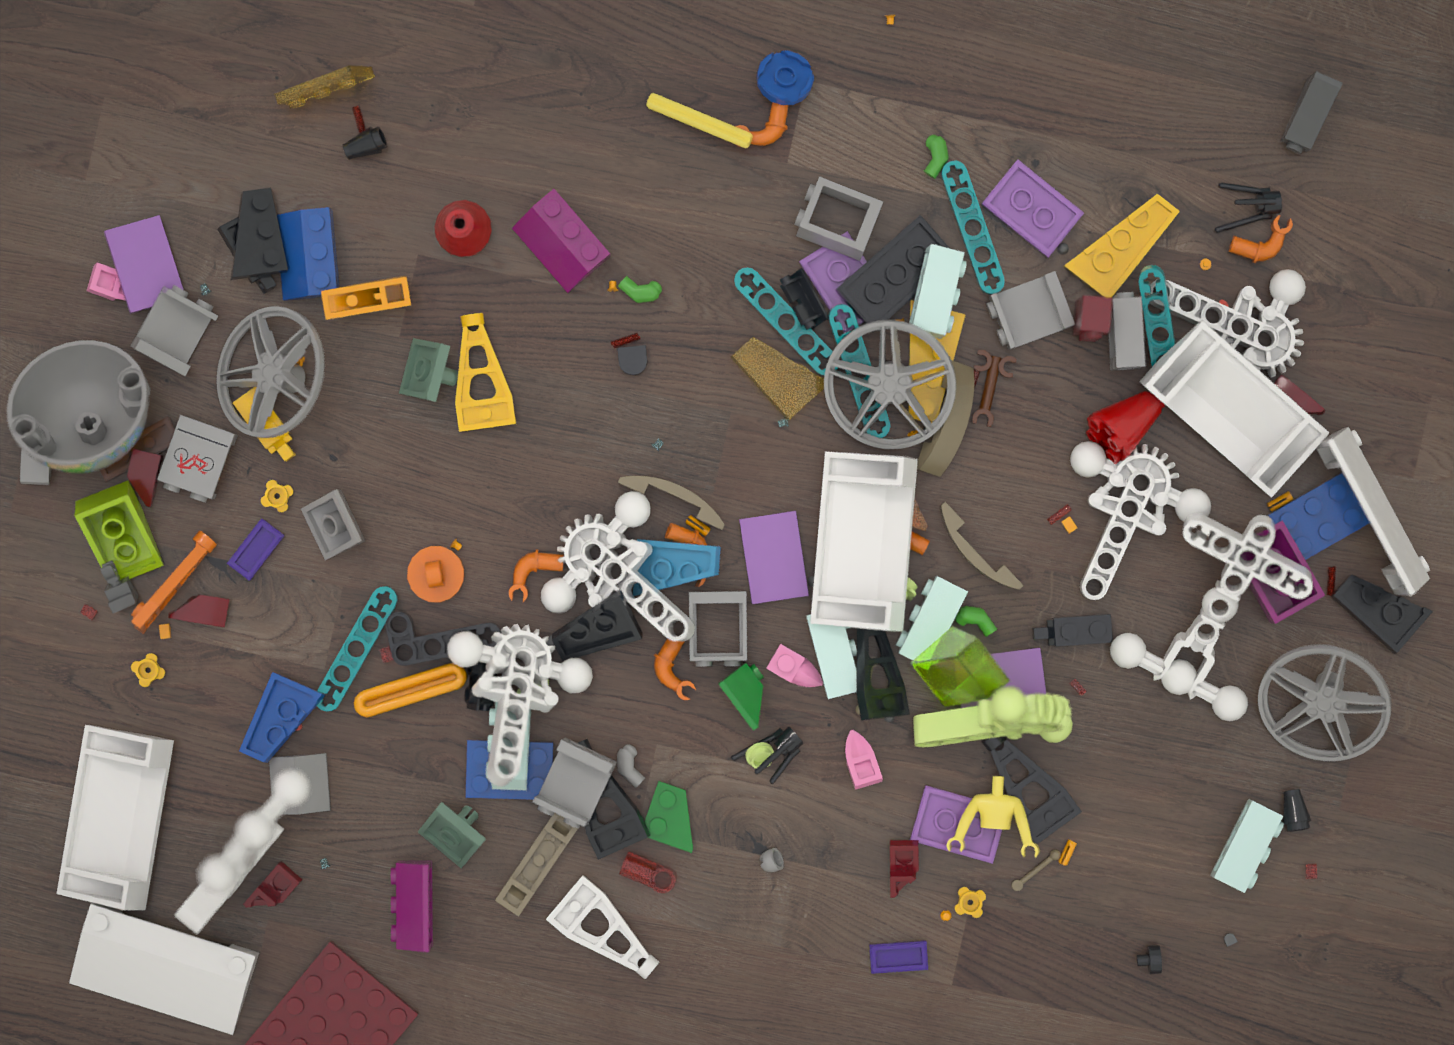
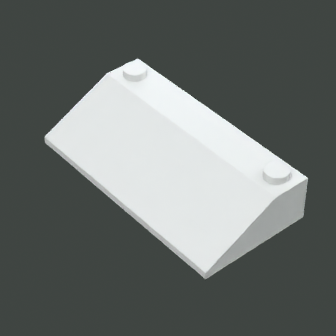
(1234, 407)
(864, 541)
(1407, 570)
(115, 817)
(162, 968)

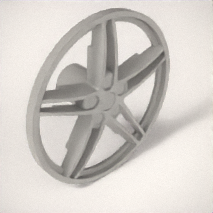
(272, 374)
(890, 384)
(1325, 701)

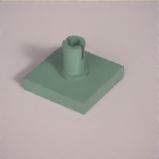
(427, 370)
(453, 833)

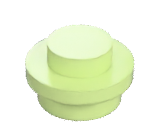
(758, 753)

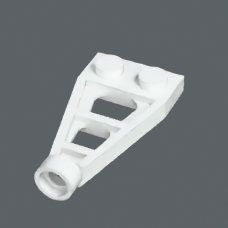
(574, 908)

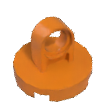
(435, 574)

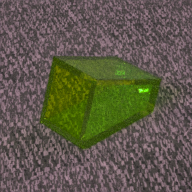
(959, 669)

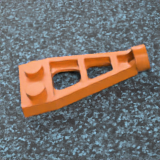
(146, 613)

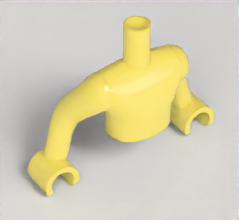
(995, 813)

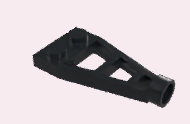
(878, 702)
(1049, 815)
(620, 833)

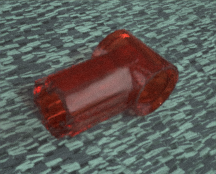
(645, 871)

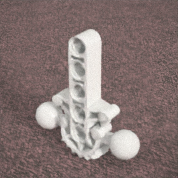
(1286, 289)
(1090, 460)
(631, 511)
(572, 675)

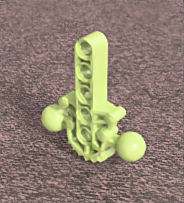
(1006, 714)

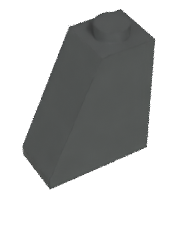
(1310, 112)

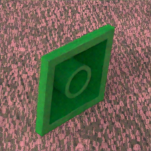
(745, 692)

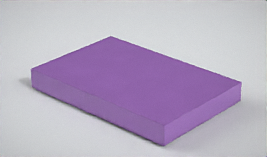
(1032, 208)
(142, 261)
(827, 272)
(774, 557)
(1023, 669)
(938, 822)

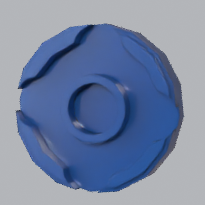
(785, 78)

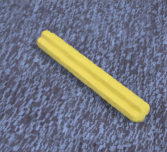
(699, 120)

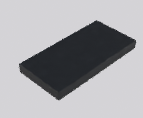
(891, 274)

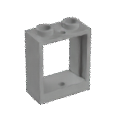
(832, 240)
(1126, 333)
(729, 659)

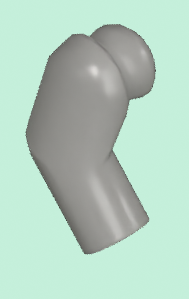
(625, 765)

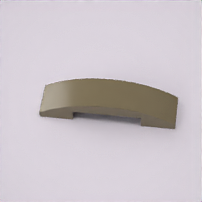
(945, 442)
(641, 483)
(952, 523)
(536, 864)

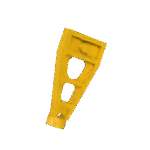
(487, 412)

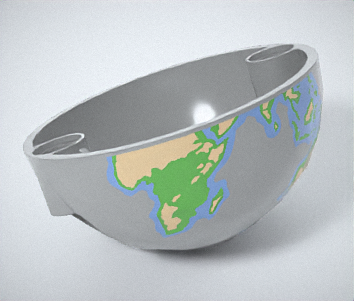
(79, 406)

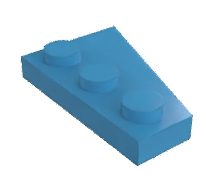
(677, 564)

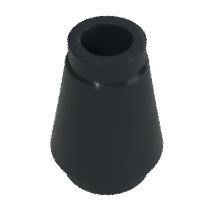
(366, 143)
(1295, 811)

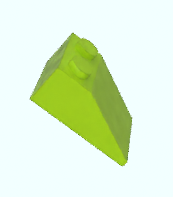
(118, 530)

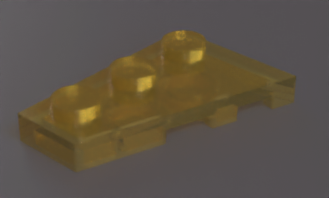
(324, 85)
(779, 378)

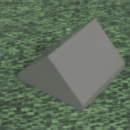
(332, 524)
(316, 770)

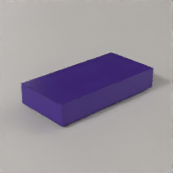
(255, 549)
(898, 956)

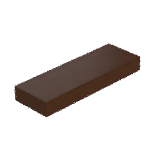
(153, 439)

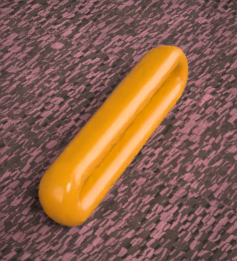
(410, 690)

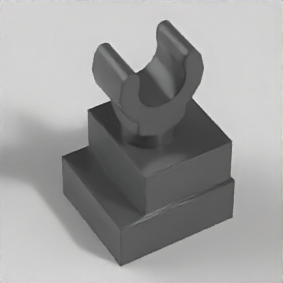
(119, 592)

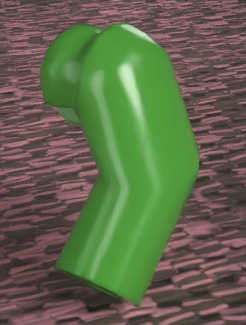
(939, 155)
(640, 293)
(977, 616)

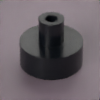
(1151, 959)

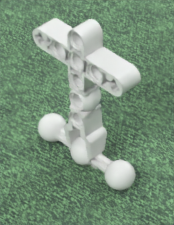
(1179, 675)
(253, 837)

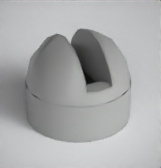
(772, 860)

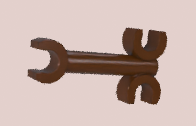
(995, 366)

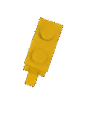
(273, 444)

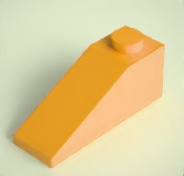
(366, 297)

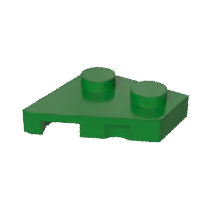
(669, 817)

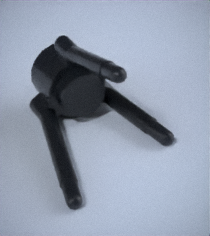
(1267, 203)
(786, 743)

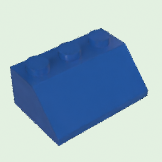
(309, 253)

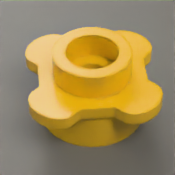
(280, 503)
(140, 669)
(974, 909)

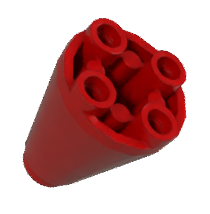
(471, 237)
(1124, 424)

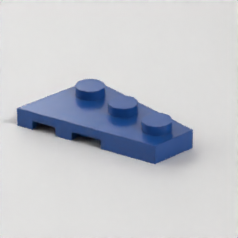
(278, 715)

